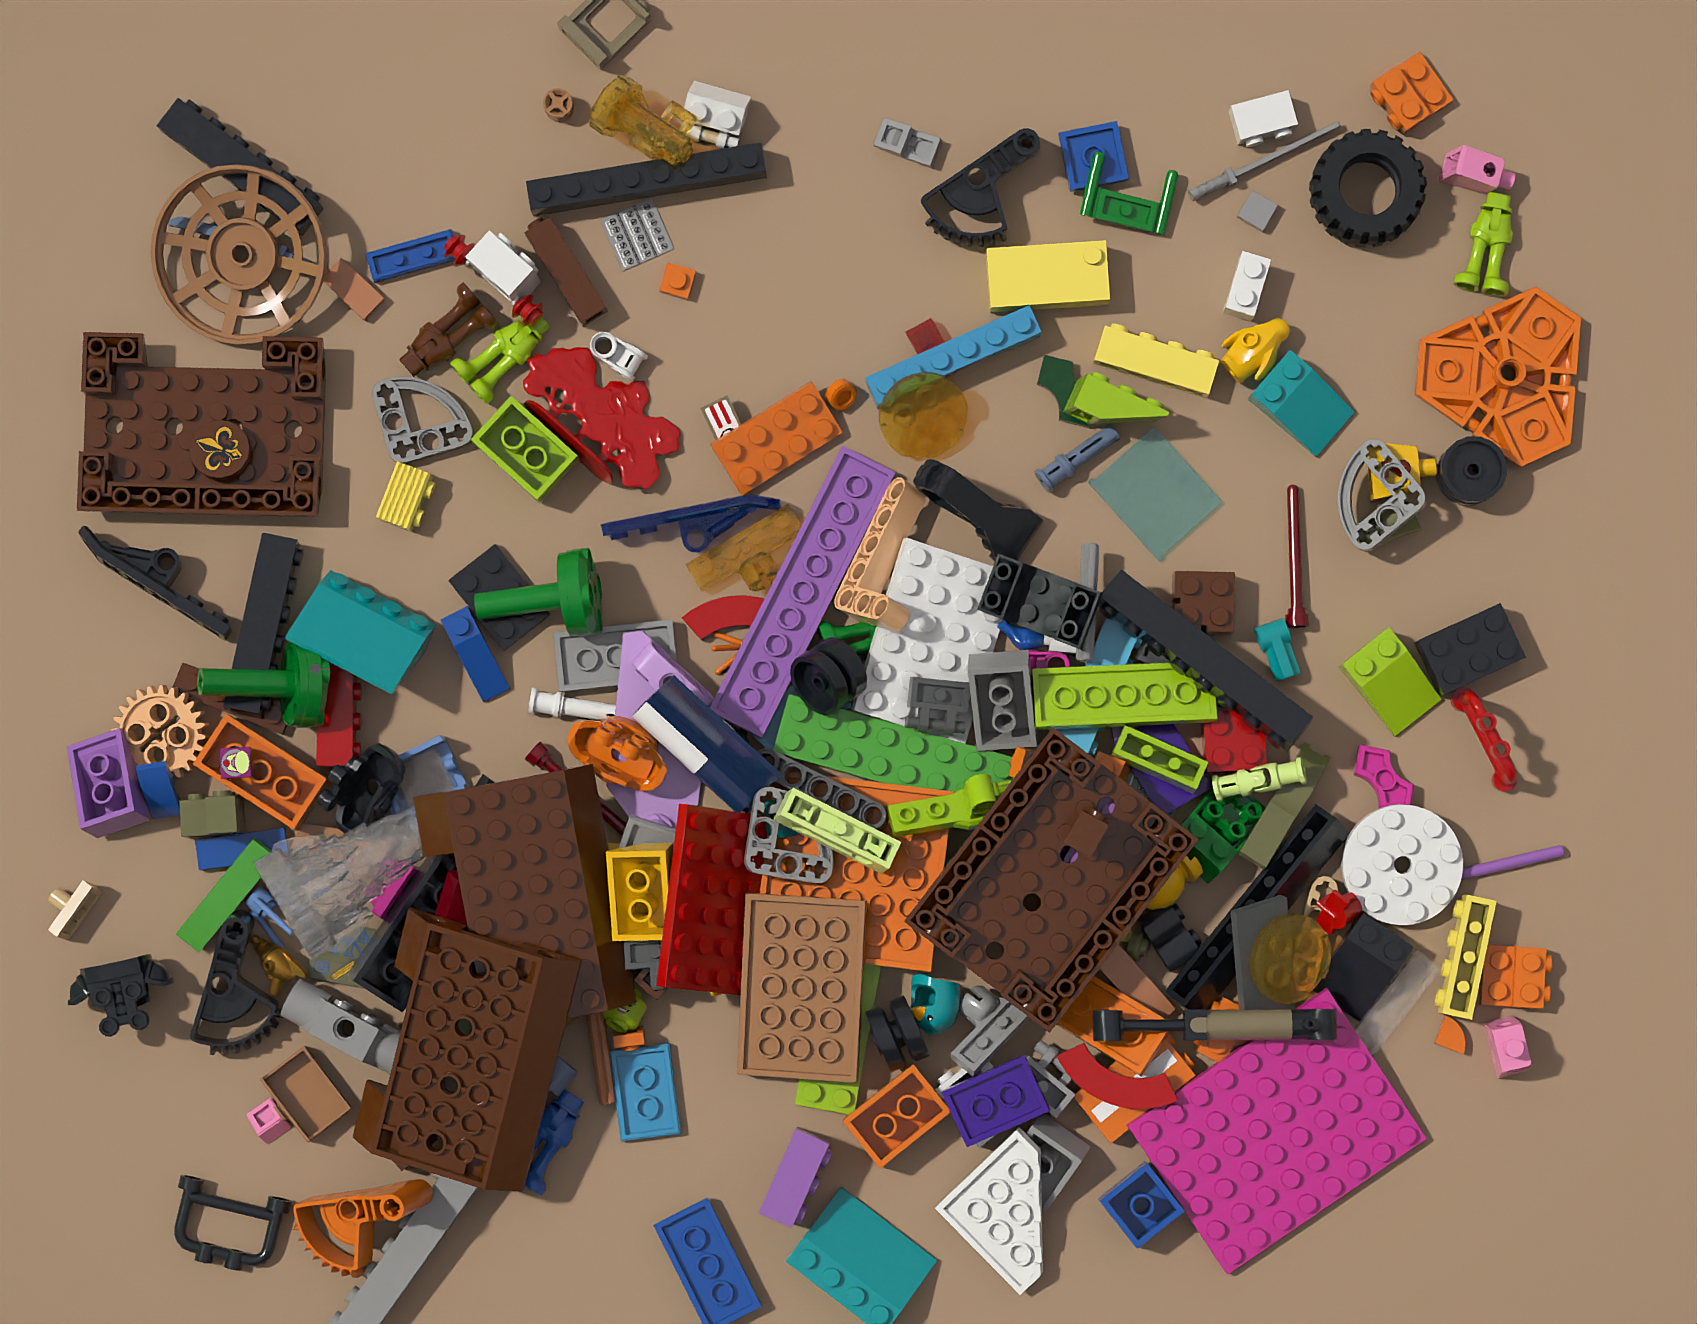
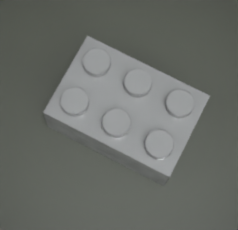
(1002, 700)

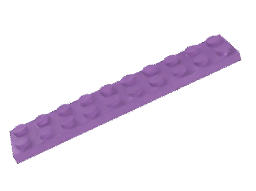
(801, 591)

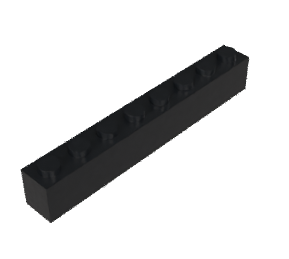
(645, 179)
(1204, 661)
(1285, 875)

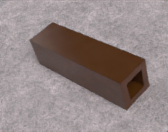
(565, 270)

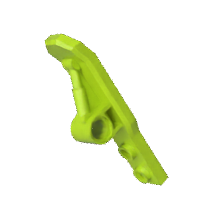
(959, 810)

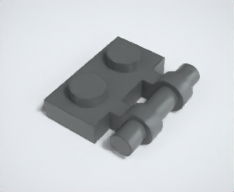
(937, 695)

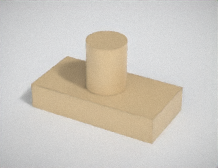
(72, 908)

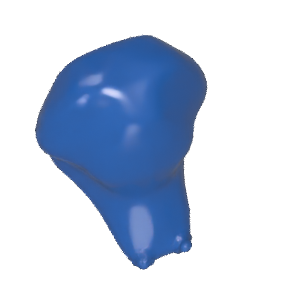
(1021, 637)

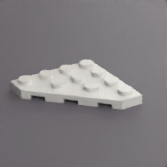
(1002, 1210)

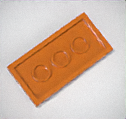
(776, 438)
(1137, 1048)

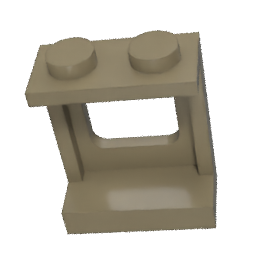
(590, 42)

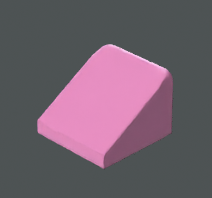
(267, 1121)

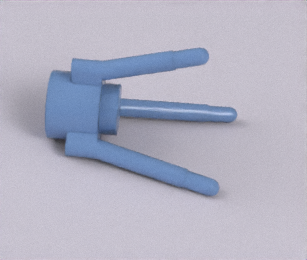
(263, 905)

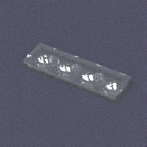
(1396, 1001)

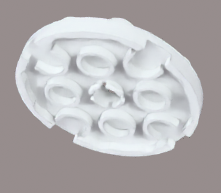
(1433, 868)

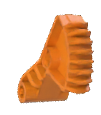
(357, 1225)

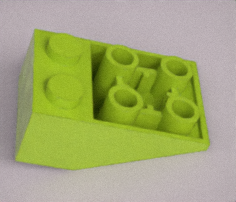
(1103, 403)

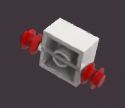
(501, 267)

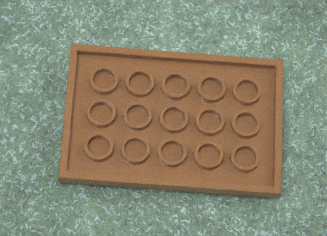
(801, 987)

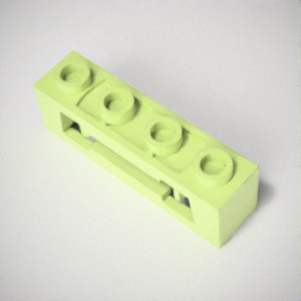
(837, 830)

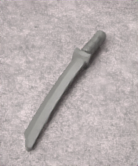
(1229, 177)

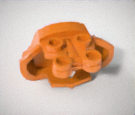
(595, 740)

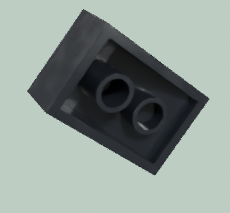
(1363, 965)

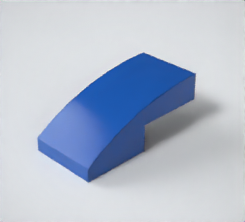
(158, 789)

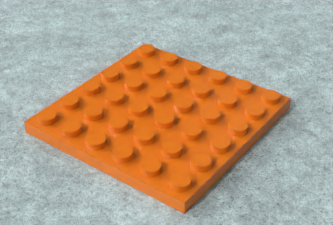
(888, 894)

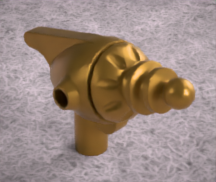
(277, 964)

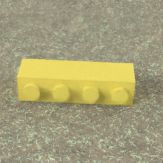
(1156, 361)

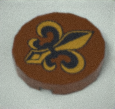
(220, 450)

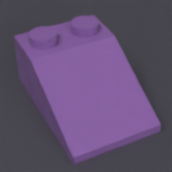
(106, 784)

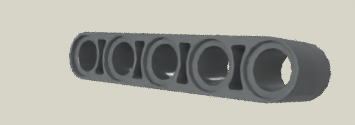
(835, 793)

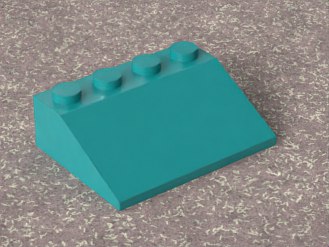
(361, 632)
(861, 1260)

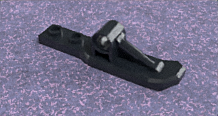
(143, 570)

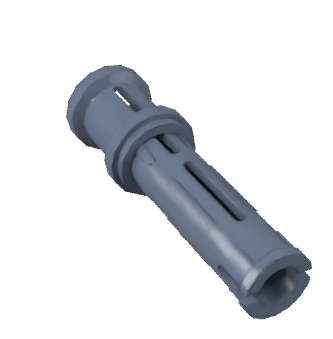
(1065, 465)

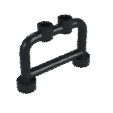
(206, 1251)

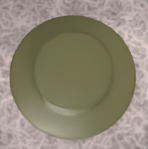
(1138, 945)

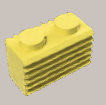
(405, 497)

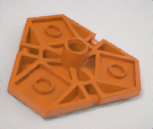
(1463, 374)

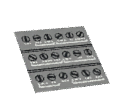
(637, 234)

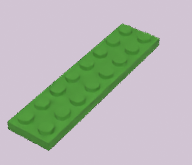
(882, 749)

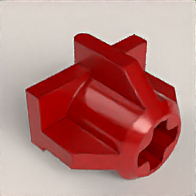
(1338, 910)

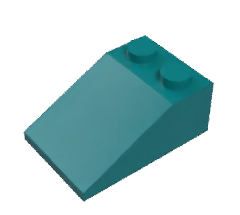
(1301, 403)

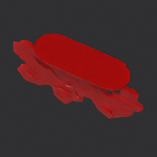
(607, 416)

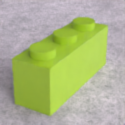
(1159, 759)

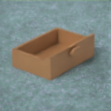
(305, 1094)

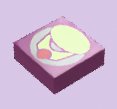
(235, 762)

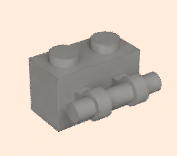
(1054, 1090)

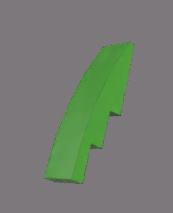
(223, 897)

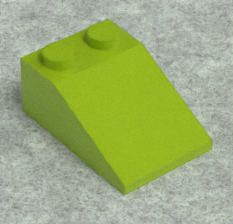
(1390, 681)

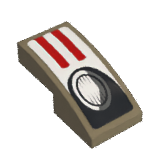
(720, 417)

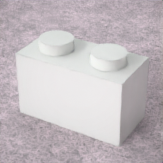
(1263, 118)
(1246, 286)

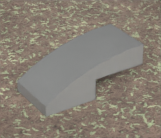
(908, 143)

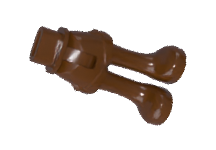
(435, 345)

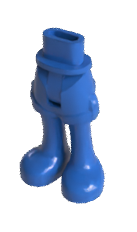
(556, 1130)

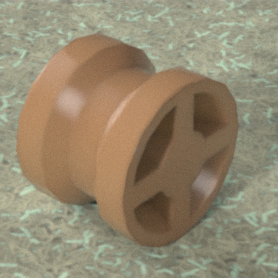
(555, 100)

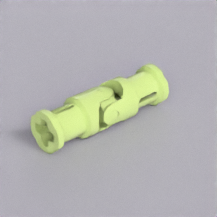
(1248, 782)

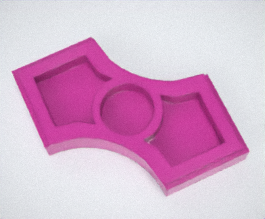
(1375, 768)

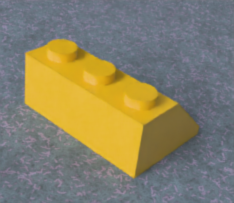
(638, 890)

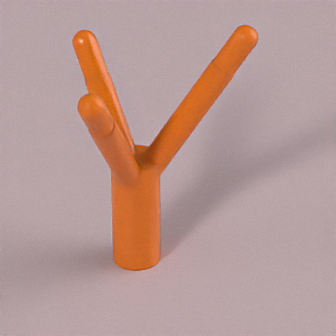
(736, 643)

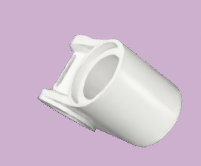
(619, 355)

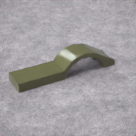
(1282, 811)

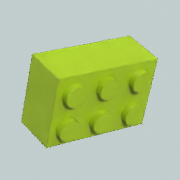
(525, 449)

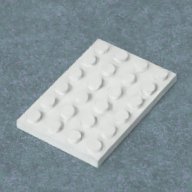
(940, 633)

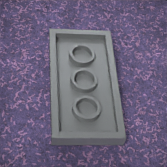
(596, 658)

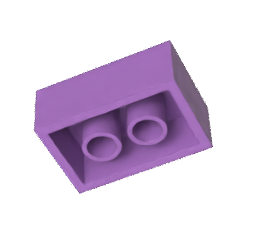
(796, 1178)

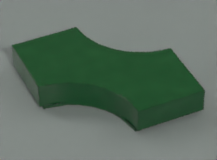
(1058, 379)

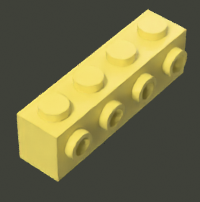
(1466, 956)

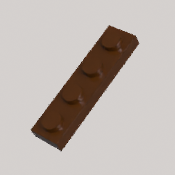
(187, 682)

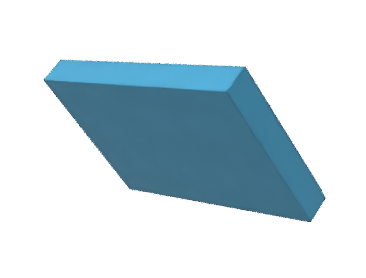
(645, 1092)

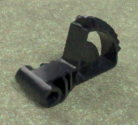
(982, 198)
(1003, 527)
(241, 994)

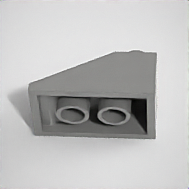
(1059, 1156)

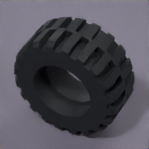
(1389, 155)

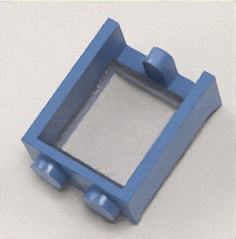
(428, 771)

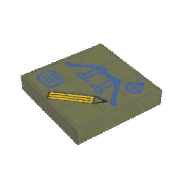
(335, 966)

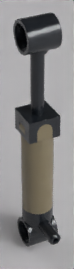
(1225, 1024)

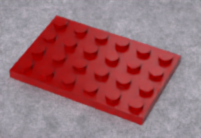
(707, 900)

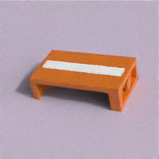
(1112, 1119)

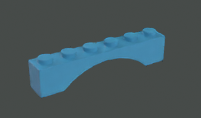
(967, 349)

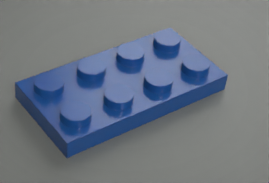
(707, 1264)

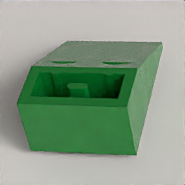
(1220, 829)

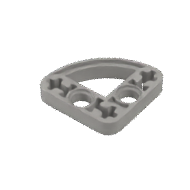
(404, 433)
(1395, 503)
(767, 846)

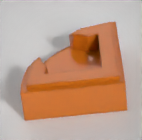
(1451, 1035)

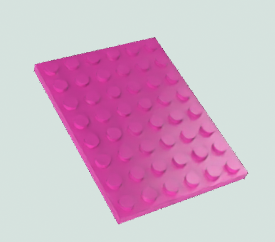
(1275, 1136)

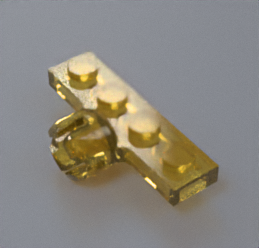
(747, 552)

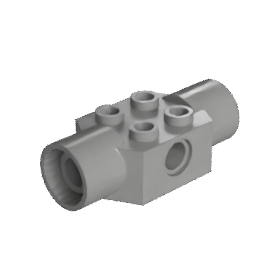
(325, 1020)

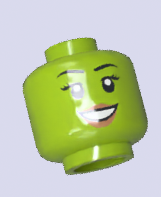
(626, 1017)

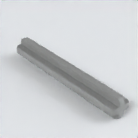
(1089, 578)

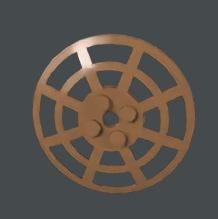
(222, 259)

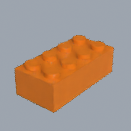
(279, 780)

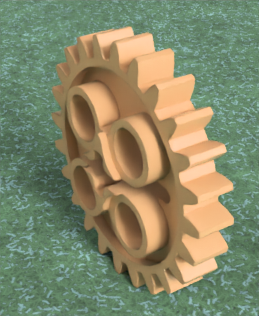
(143, 712)

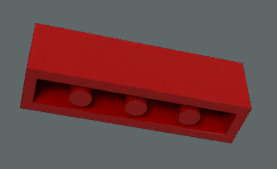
(338, 733)

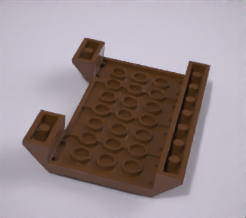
(535, 873)

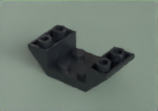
(1040, 601)

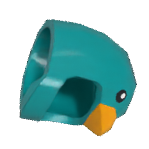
(934, 1003)

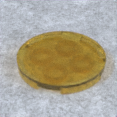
(923, 415)
(1289, 958)

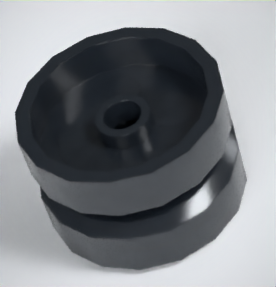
(1486, 461)
(828, 676)
(896, 1034)

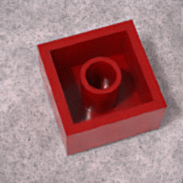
(1231, 744)

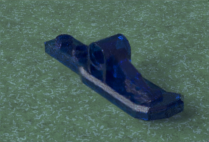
(709, 518)

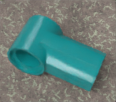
(1275, 643)

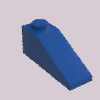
(475, 653)

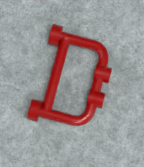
(1505, 773)

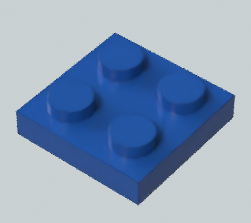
(1078, 150)

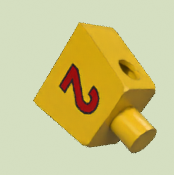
(1409, 459)

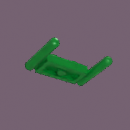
(1123, 208)

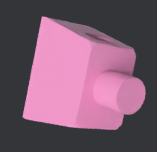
(1475, 170)
(1507, 1046)

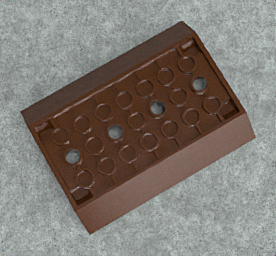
(1083, 902)

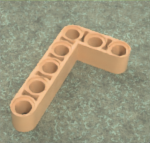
(876, 557)

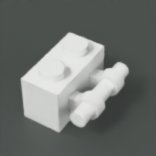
(717, 110)

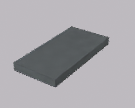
(1246, 925)

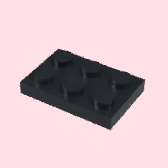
(491, 573)

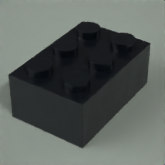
(1469, 649)

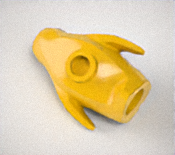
(1254, 349)

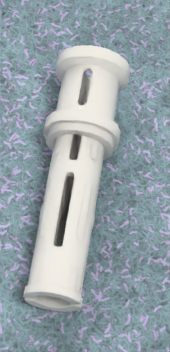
(559, 705)

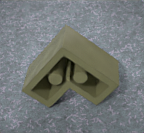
(212, 815)

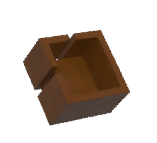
(1206, 599)

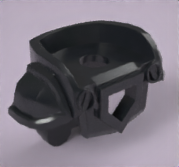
(351, 787)
(120, 990)

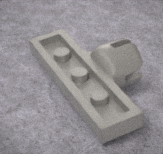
(994, 1024)

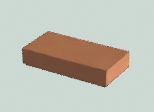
(353, 289)

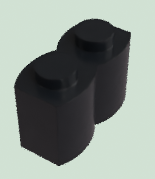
(1170, 936)

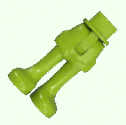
(1492, 230)
(512, 341)

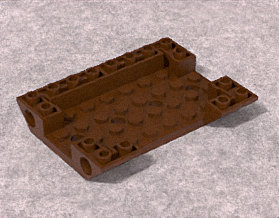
(153, 471)
(499, 1067)

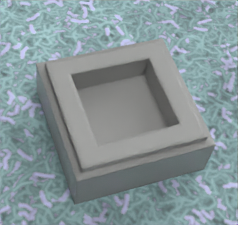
(1257, 211)

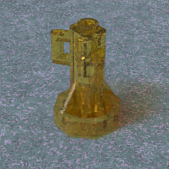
(624, 109)

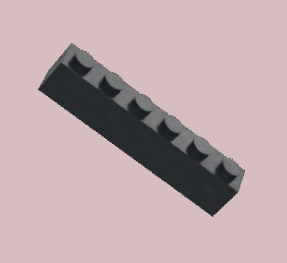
(215, 148)
(265, 614)

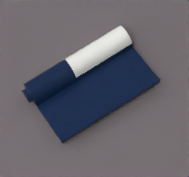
(705, 744)

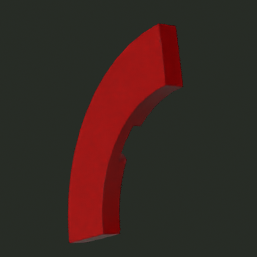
(722, 613)
(1112, 1087)

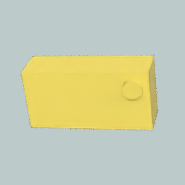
(1048, 276)

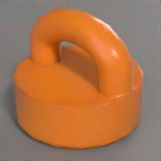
(841, 394)

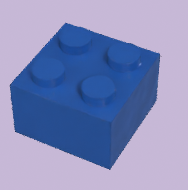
(1141, 1204)

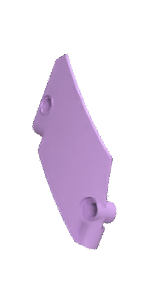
(642, 673)

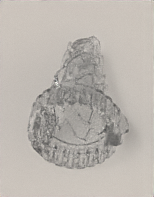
(328, 880)

